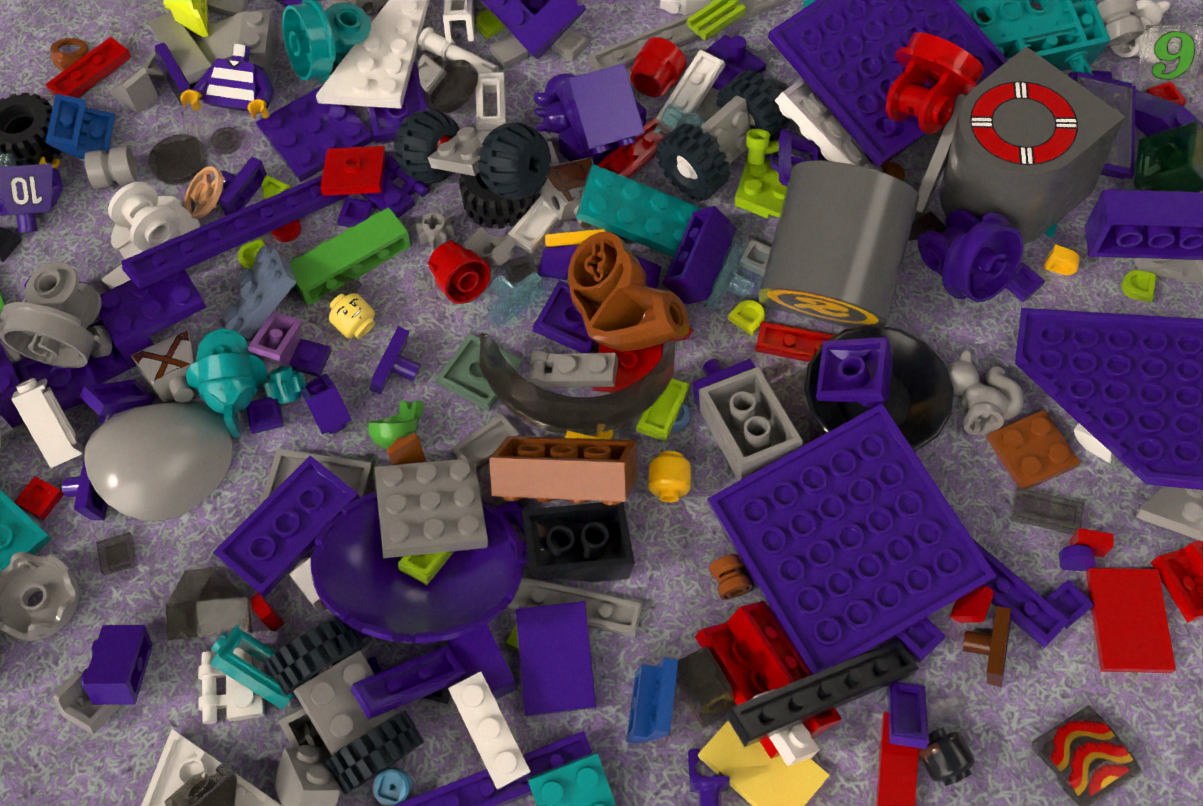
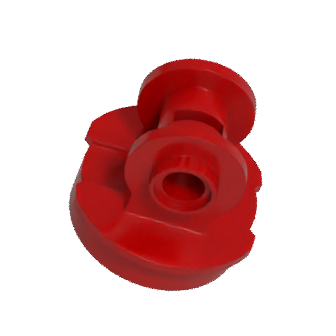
(938, 64)

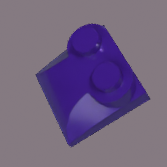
(855, 371)

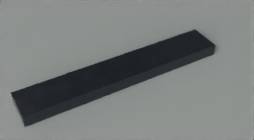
(820, 692)

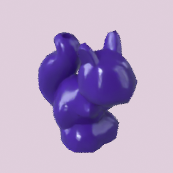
(553, 115)

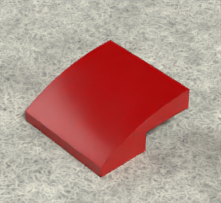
(1183, 578)

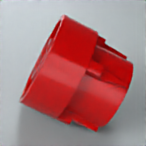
(657, 67)
(459, 272)

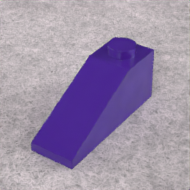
(1159, 115)

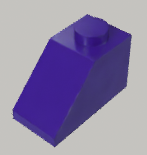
(325, 404)

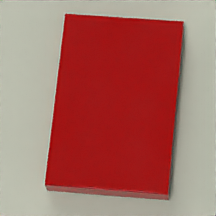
(1130, 620)

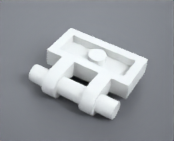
(238, 700)

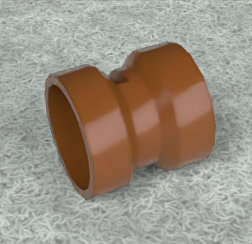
(730, 577)

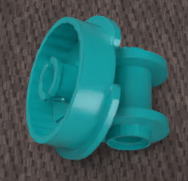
(320, 37)

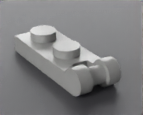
(573, 369)

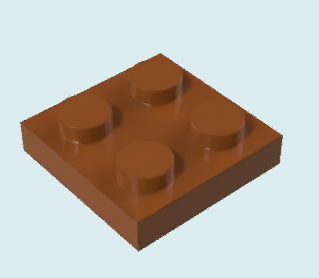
(1033, 450)

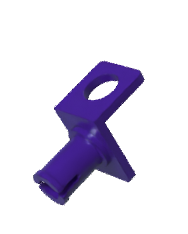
(707, 787)

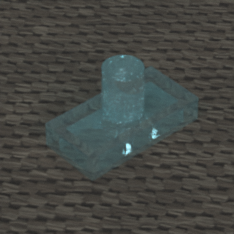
(729, 280)
(513, 298)

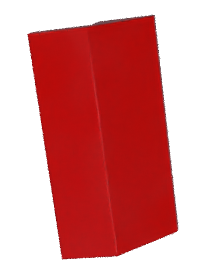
(759, 659)

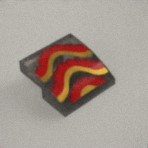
(1086, 757)

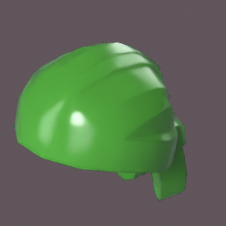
(387, 430)

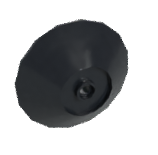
(918, 393)

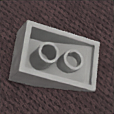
(245, 28)

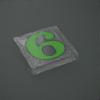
(1170, 54)

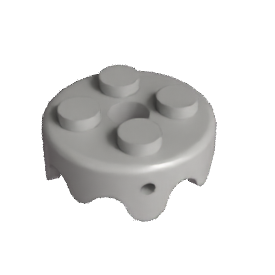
(31, 575)

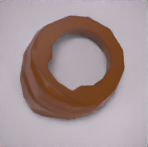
(62, 59)

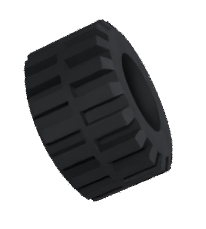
(25, 128)
(488, 206)

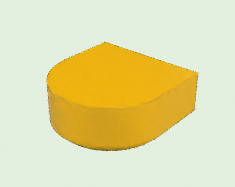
(1062, 261)

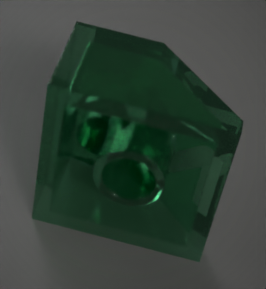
(1171, 160)

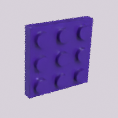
(308, 128)

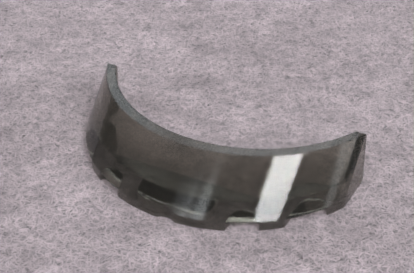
(575, 414)

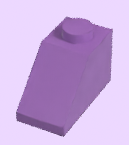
(277, 339)

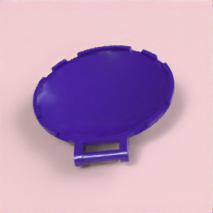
(393, 606)

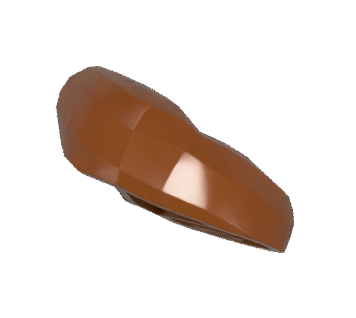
(616, 302)

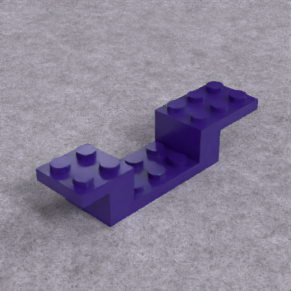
(130, 319)

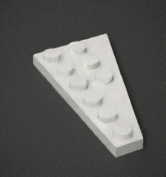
(379, 67)

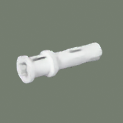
(450, 51)

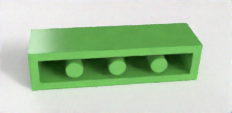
(349, 254)

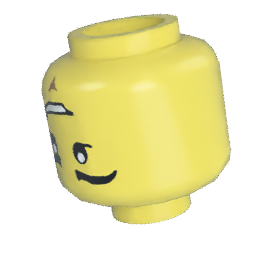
(352, 315)

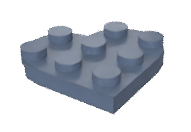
(260, 291)

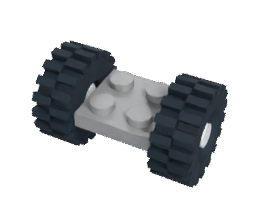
(701, 156)
(321, 674)

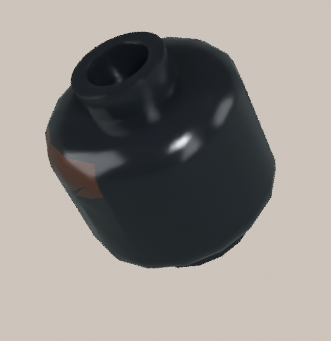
(947, 757)

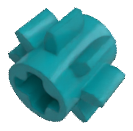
(284, 384)

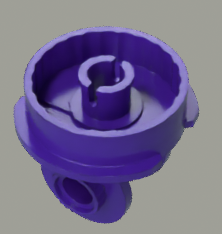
(973, 255)

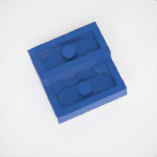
(78, 128)
(652, 701)

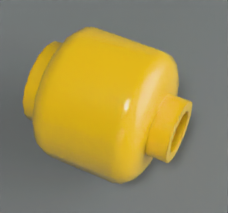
(669, 476)

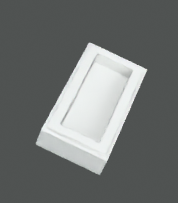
(534, 225)

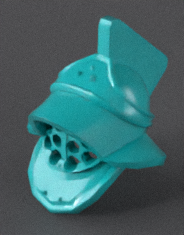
(226, 375)

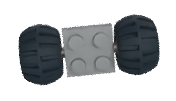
(509, 158)

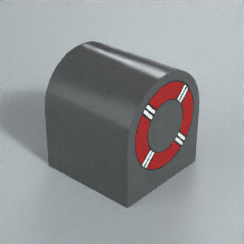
(1027, 146)

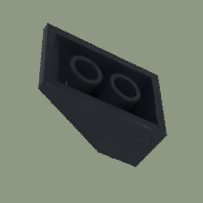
(579, 542)

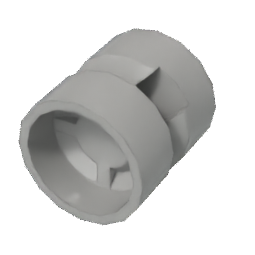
(1120, 20)
(106, 168)

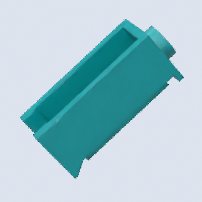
(243, 671)

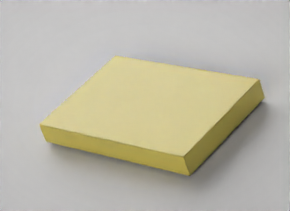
(757, 776)

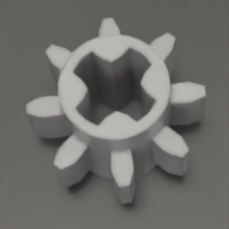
(434, 229)

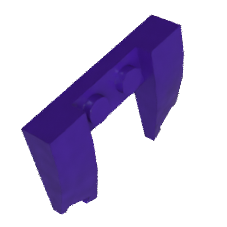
(536, 31)

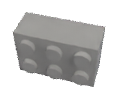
(748, 422)

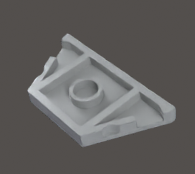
(1176, 510)

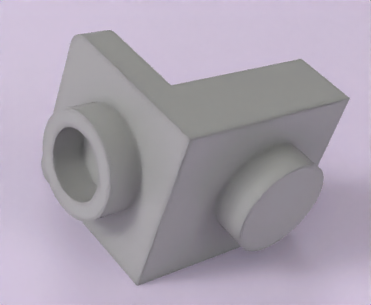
(492, 250)
(77, 707)

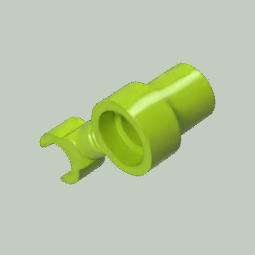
(759, 144)

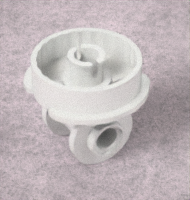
(146, 219)

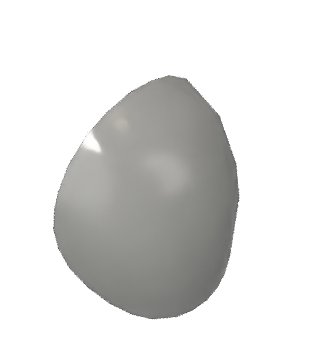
(159, 459)

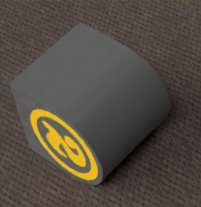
(839, 244)

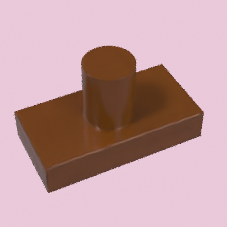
(992, 645)

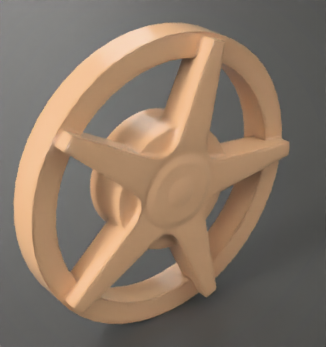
(204, 192)

